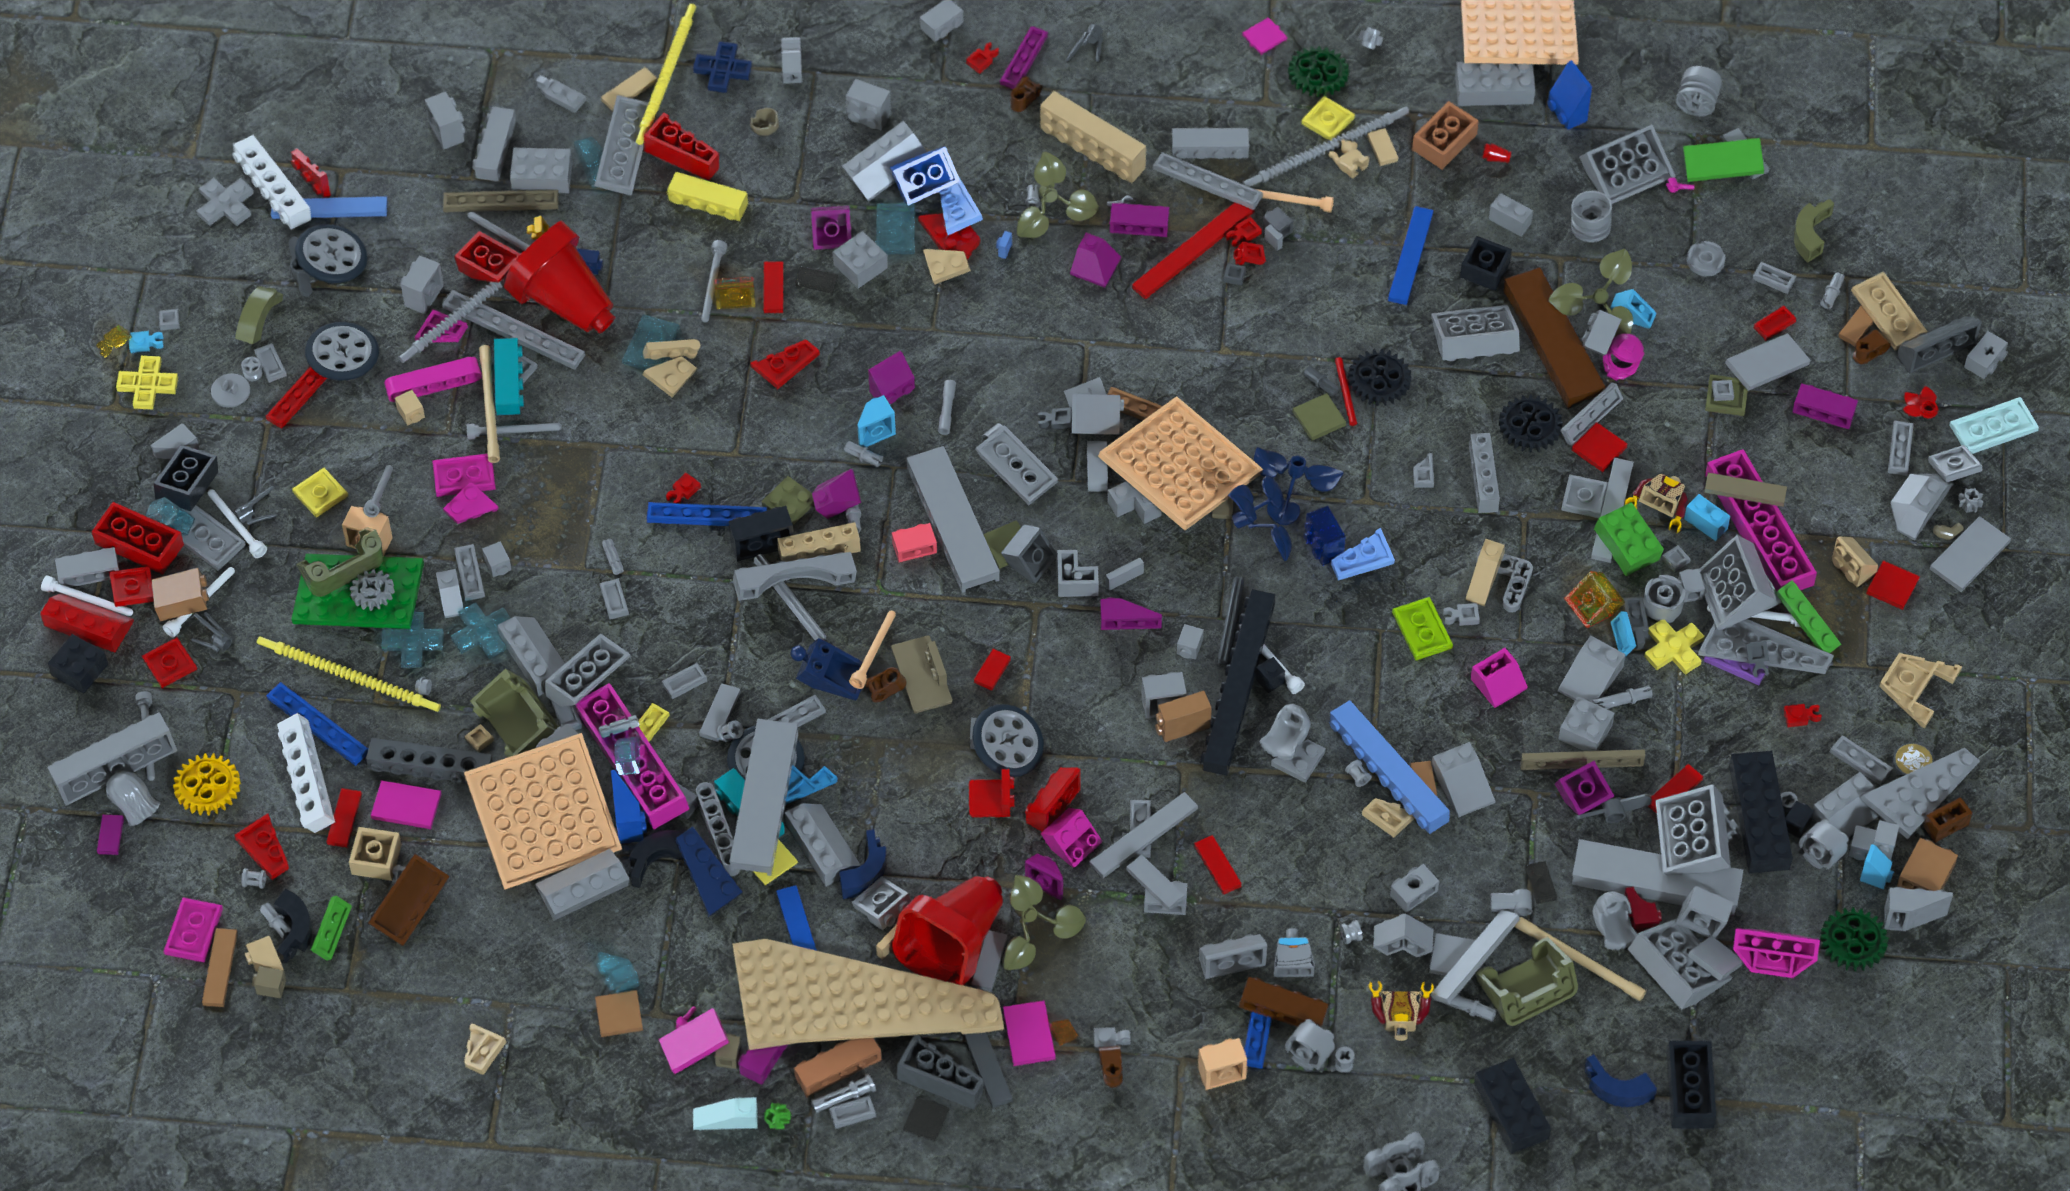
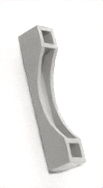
(834, 569)

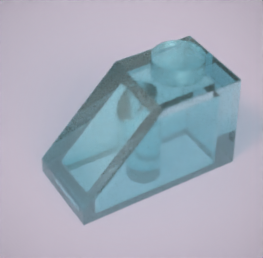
(627, 755)

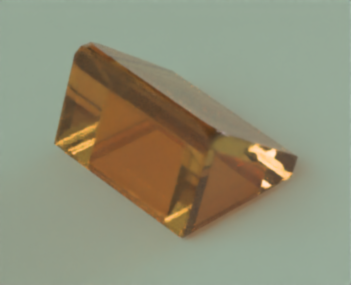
(1063, 1031)

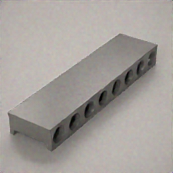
(952, 518)
(764, 796)
(1618, 868)

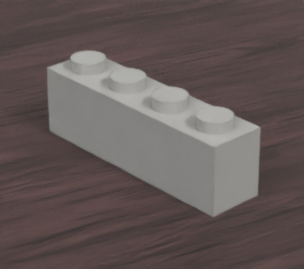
(494, 143)
(1210, 143)

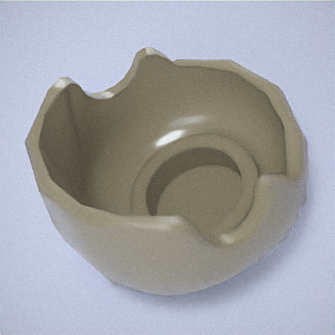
(765, 122)

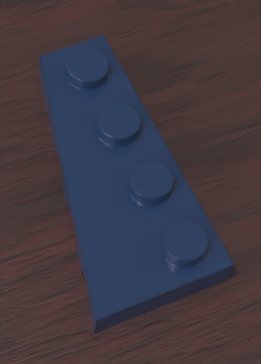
(710, 877)

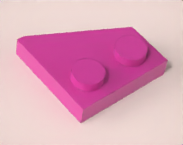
(452, 335)
(469, 504)

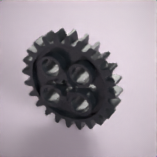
(1379, 377)
(1545, 431)

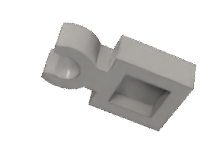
(1466, 614)

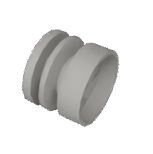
(1699, 91)
(1591, 216)

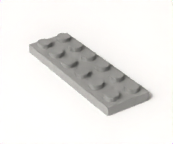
(621, 152)

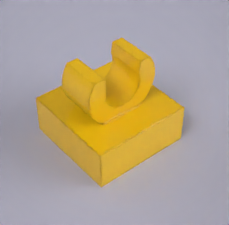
(539, 228)

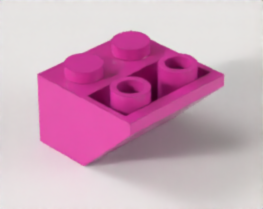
(1499, 677)
(1071, 836)

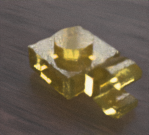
(115, 338)

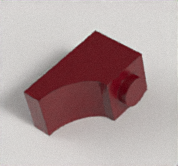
(1643, 914)

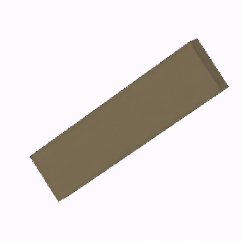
(1745, 489)

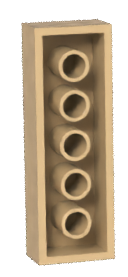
(1092, 137)

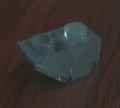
(170, 515)
(618, 971)

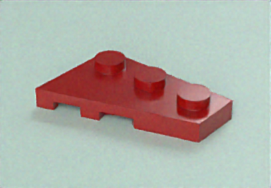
(311, 173)
(784, 365)
(263, 846)

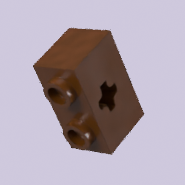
(1947, 819)

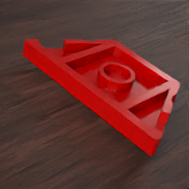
(961, 240)

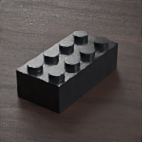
(1691, 1085)
(1512, 1105)

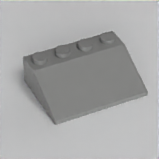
(1628, 164)
(1476, 332)
(1735, 583)
(1693, 832)
(1665, 957)

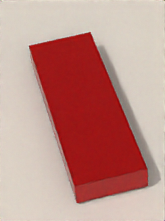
(773, 287)
(1681, 782)
(344, 817)
(1217, 864)

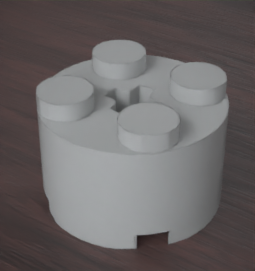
(1664, 598)
(1823, 845)
(1310, 1045)

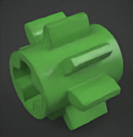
(777, 1116)

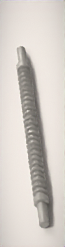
(1387, 118)
(418, 345)

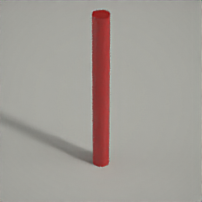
(1345, 391)

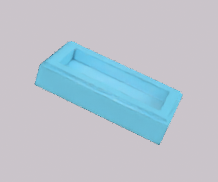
(1623, 633)

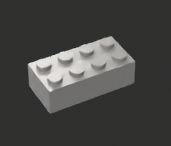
(1494, 84)

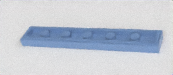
(344, 207)

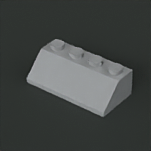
(871, 167)
(530, 650)
(585, 671)
(820, 841)
(582, 884)

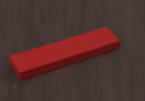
(295, 398)

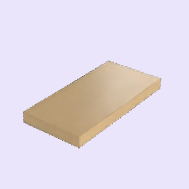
(1888, 310)

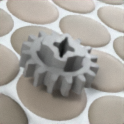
(370, 589)

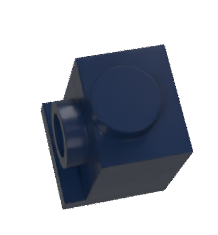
(592, 259)

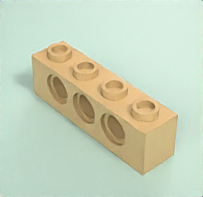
(820, 542)

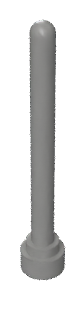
(498, 231)
(718, 250)
(474, 430)
(372, 506)
(144, 701)

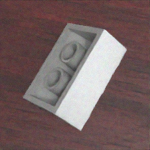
(1845, 807)
(1233, 956)

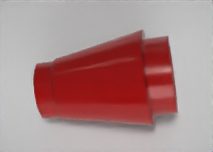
(1495, 153)

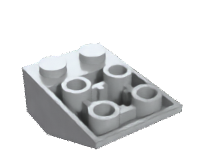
(1912, 907)

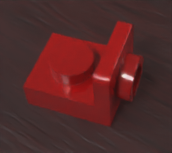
(1249, 253)

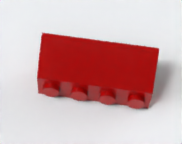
(86, 621)

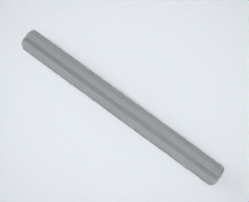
(794, 604)

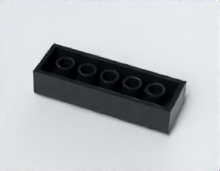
(1760, 812)

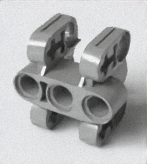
(1409, 1149)

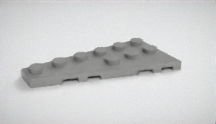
(1782, 649)
(1921, 791)

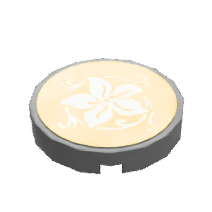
(1911, 757)

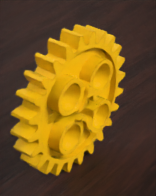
(206, 784)

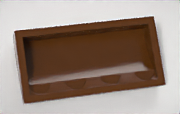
(408, 899)

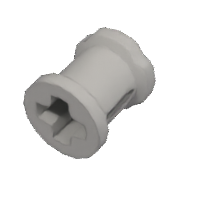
(730, 732)
(1358, 773)
(259, 881)
(1344, 1059)

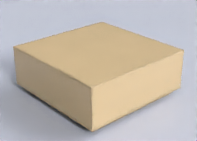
(479, 738)

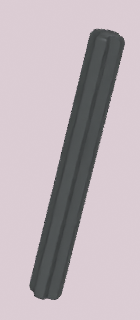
(1231, 619)

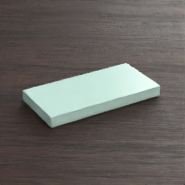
(1994, 425)

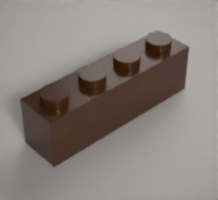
(1281, 1004)

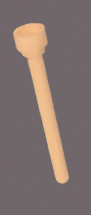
(1324, 203)
(859, 678)

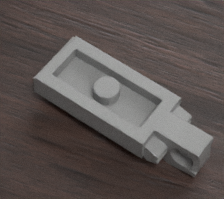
(560, 93)

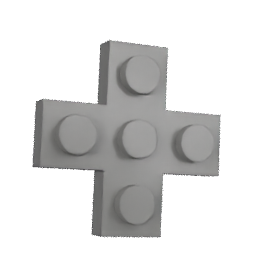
(225, 201)

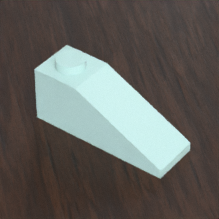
(728, 1114)

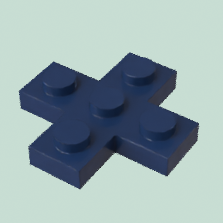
(722, 67)

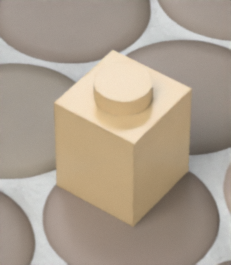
(409, 407)

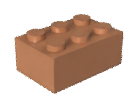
(1445, 135)

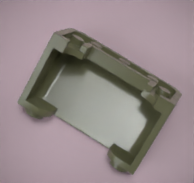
(324, 581)
(514, 712)
(1531, 985)

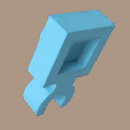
(143, 341)

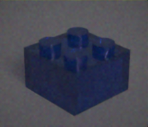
(1324, 535)

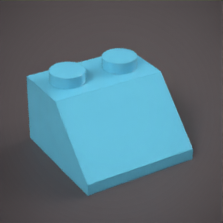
(876, 422)

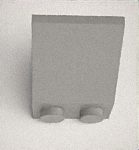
(1592, 671)
(1462, 779)

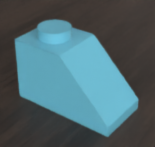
(1642, 313)
(1876, 868)

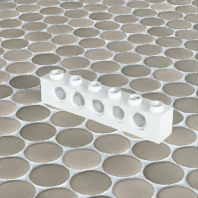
(271, 182)
(305, 773)

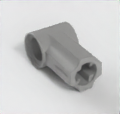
(1517, 902)

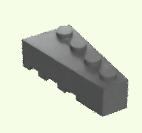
(939, 1074)

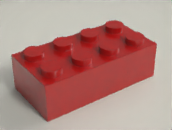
(138, 537)

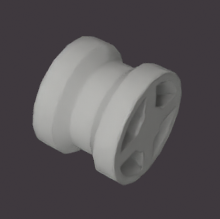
(248, 365)
(1351, 932)

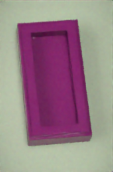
(110, 834)

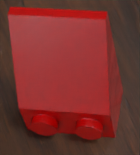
(485, 258)

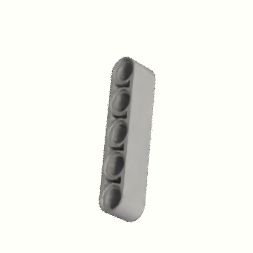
(714, 821)

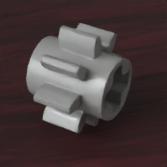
(1370, 37)
(1970, 500)

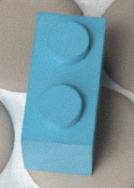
(1707, 517)

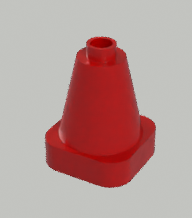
(560, 280)
(946, 933)

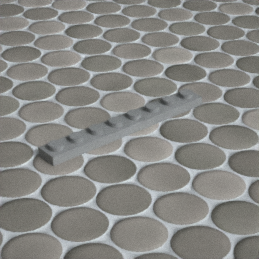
(512, 328)

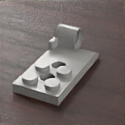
(1004, 448)

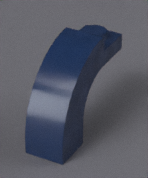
(857, 880)
(1618, 1092)

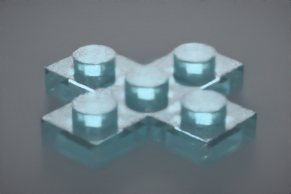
(480, 631)
(412, 641)

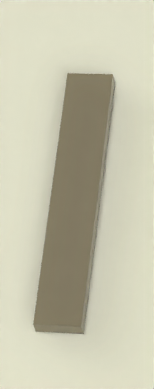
(500, 200)
(1572, 760)

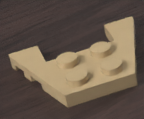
(1908, 679)

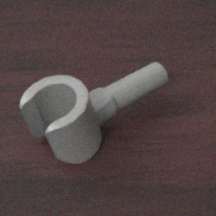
(1127, 200)

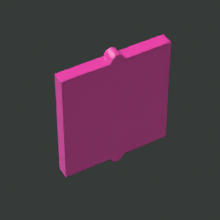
(1264, 36)

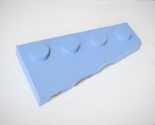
(958, 208)

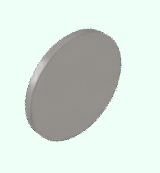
(230, 390)

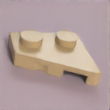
(946, 264)
(671, 374)
(1387, 816)
(482, 1049)

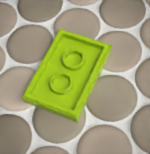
(1422, 628)

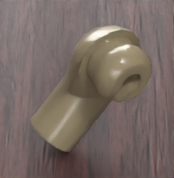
(1946, 532)

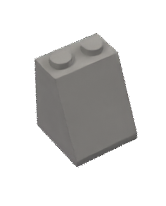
(1097, 414)

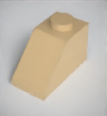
(263, 954)

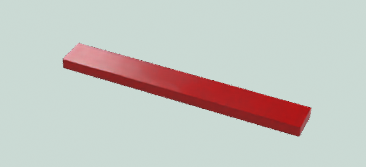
(1191, 250)

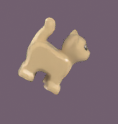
(1350, 159)

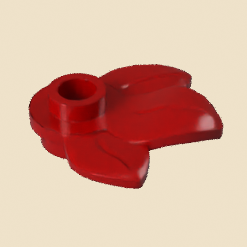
(1918, 403)

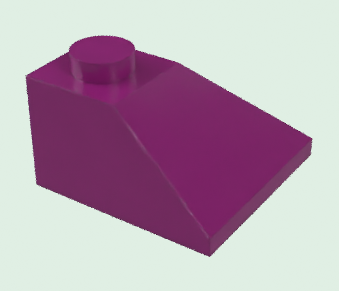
(1095, 260)
(836, 494)
(1046, 874)

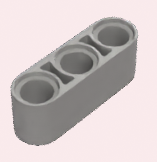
(1096, 467)

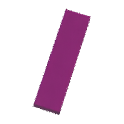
(1024, 57)

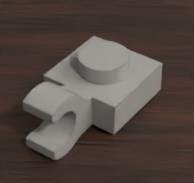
(1108, 1037)

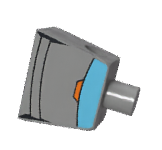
(1293, 956)

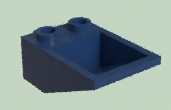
(833, 670)

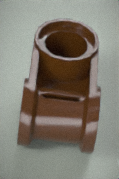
(1024, 94)
(1870, 347)
(884, 685)
(1111, 1065)

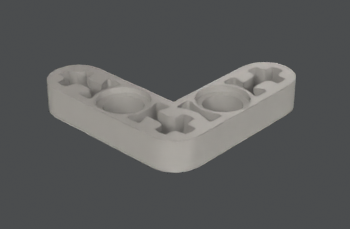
(1513, 571)

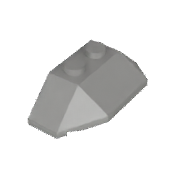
(1917, 502)

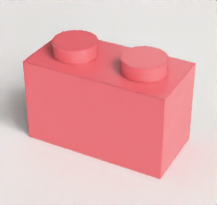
(914, 542)

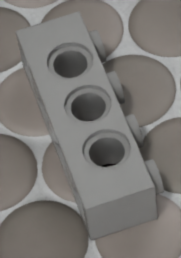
(1484, 473)

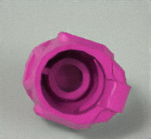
(1627, 349)

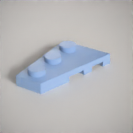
(1365, 557)

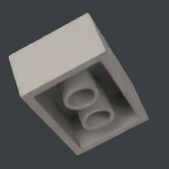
(541, 169)

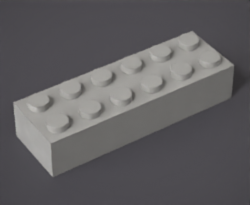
(121, 751)

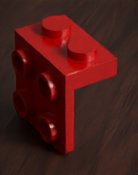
(991, 796)

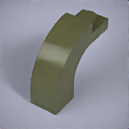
(1805, 239)
(255, 313)

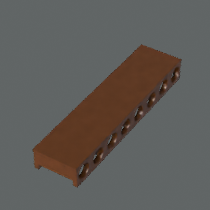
(1553, 337)

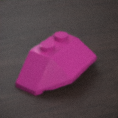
(1775, 951)

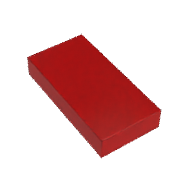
(1775, 323)
(992, 669)

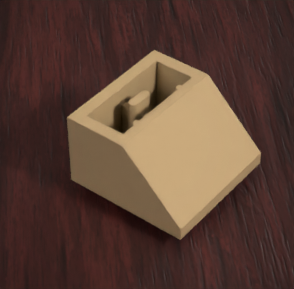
(1853, 561)

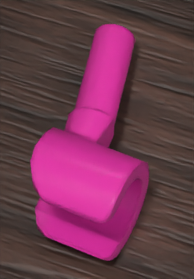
(1673, 185)
(683, 1020)

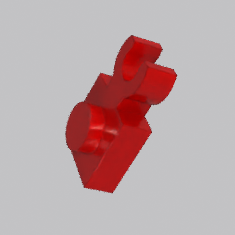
(982, 59)
(1245, 230)
(683, 487)
(1798, 715)

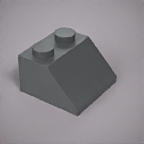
(1029, 553)

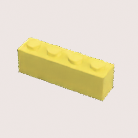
(707, 196)

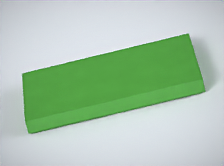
(1723, 160)

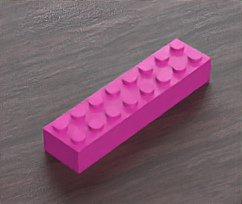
(1765, 527)
(651, 787)

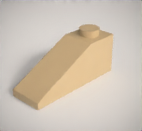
(1485, 572)

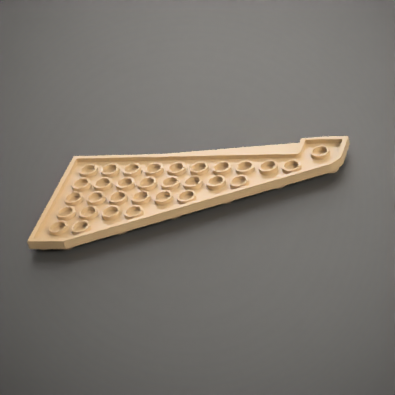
(819, 996)

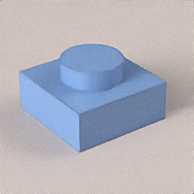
(1004, 244)

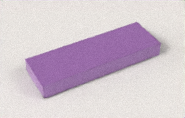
(1738, 668)

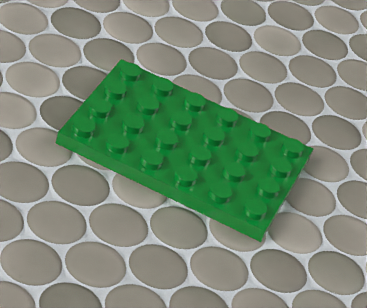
(339, 608)

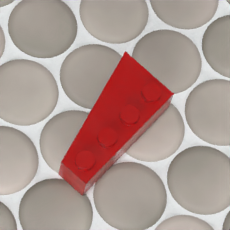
(680, 148)

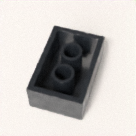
(186, 477)
(759, 532)

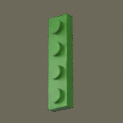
(1807, 617)

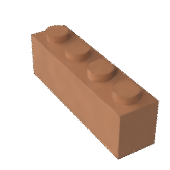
(836, 1064)

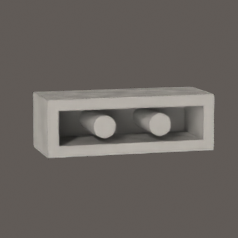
(86, 567)

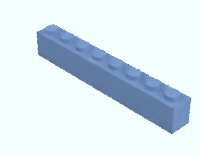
(1389, 767)

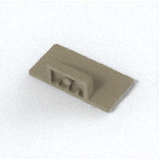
(924, 673)

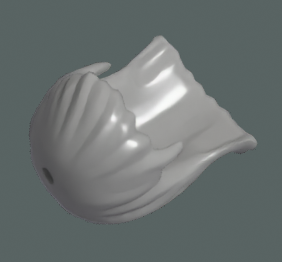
(1287, 732)
(131, 796)
(1613, 920)

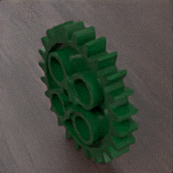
(1318, 71)
(1854, 939)

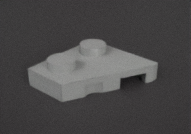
(1303, 762)

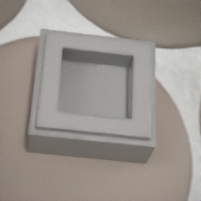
(1273, 237)
(169, 319)
(1722, 390)
(1676, 558)

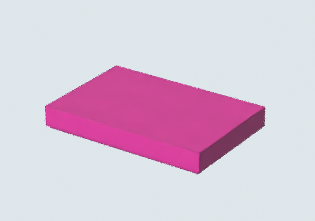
(456, 473)
(406, 804)
(193, 929)
(1029, 1033)
(694, 1041)

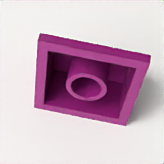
(830, 226)
(891, 378)
(1584, 788)

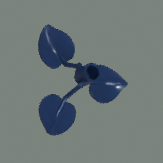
(1321, 478)
(1247, 515)

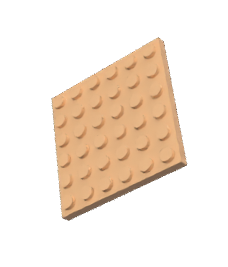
(1519, 31)
(1180, 463)
(542, 810)

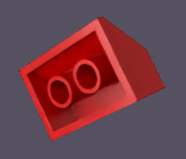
(1054, 798)

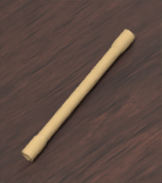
(492, 446)
(1627, 986)

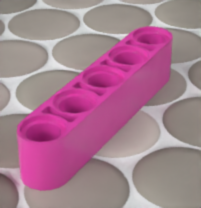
(434, 378)

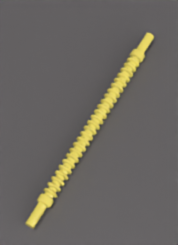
(666, 73)
(280, 648)

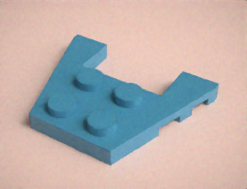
(802, 786)

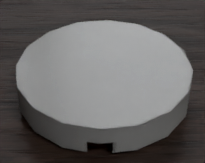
(1706, 258)

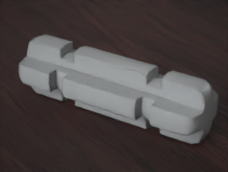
(612, 556)
(619, 726)

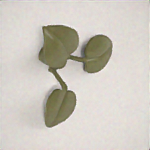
(1047, 173)
(1616, 267)
(1023, 895)

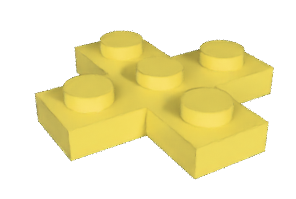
(147, 382)
(1674, 646)

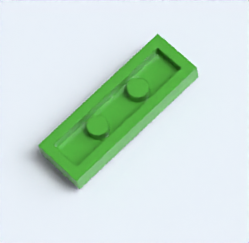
(331, 928)

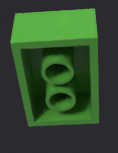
(1628, 539)

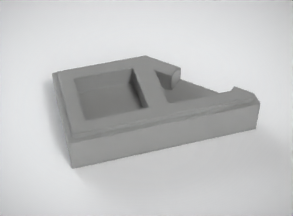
(1423, 473)

